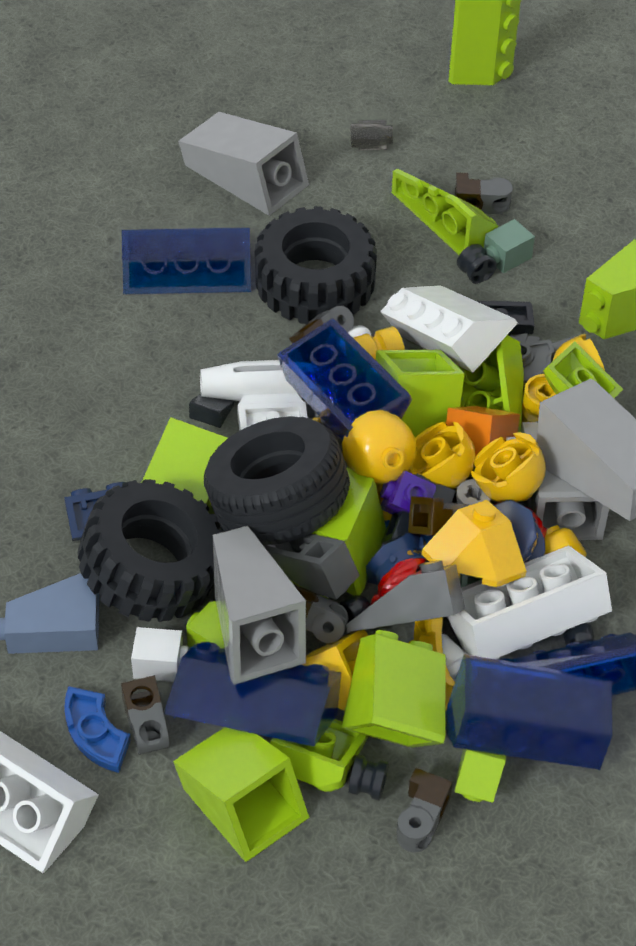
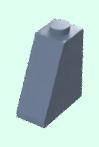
(53, 619)

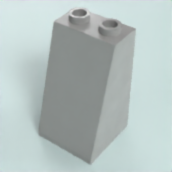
(247, 159)
(591, 445)
(565, 505)
(256, 607)

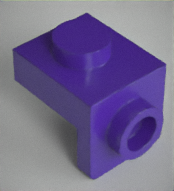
(398, 493)

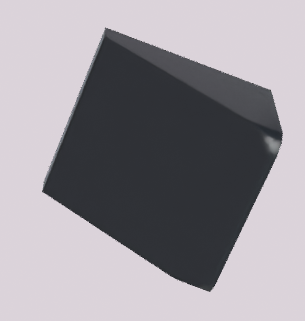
(210, 410)

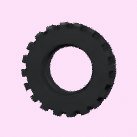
(314, 236)
(137, 583)

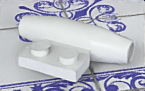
(257, 386)

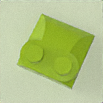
(575, 367)
(327, 762)

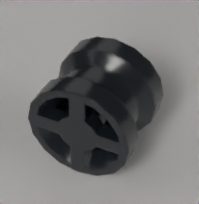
(476, 263)
(368, 777)

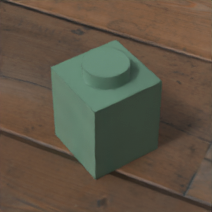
(509, 245)

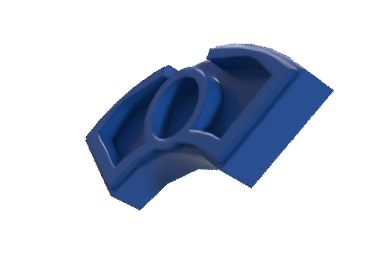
(93, 731)

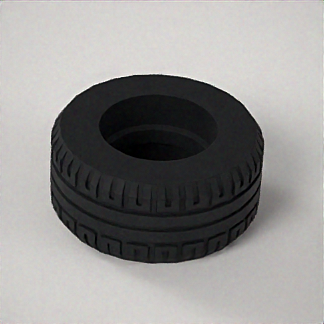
(277, 479)

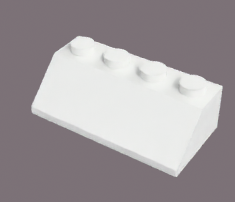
(449, 322)
(552, 597)
(38, 805)

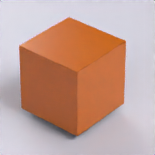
(484, 424)

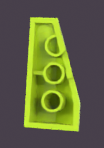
(448, 216)
(497, 380)

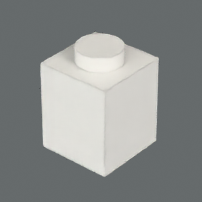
(157, 653)

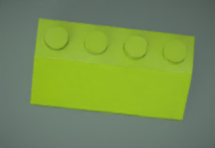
(483, 41)

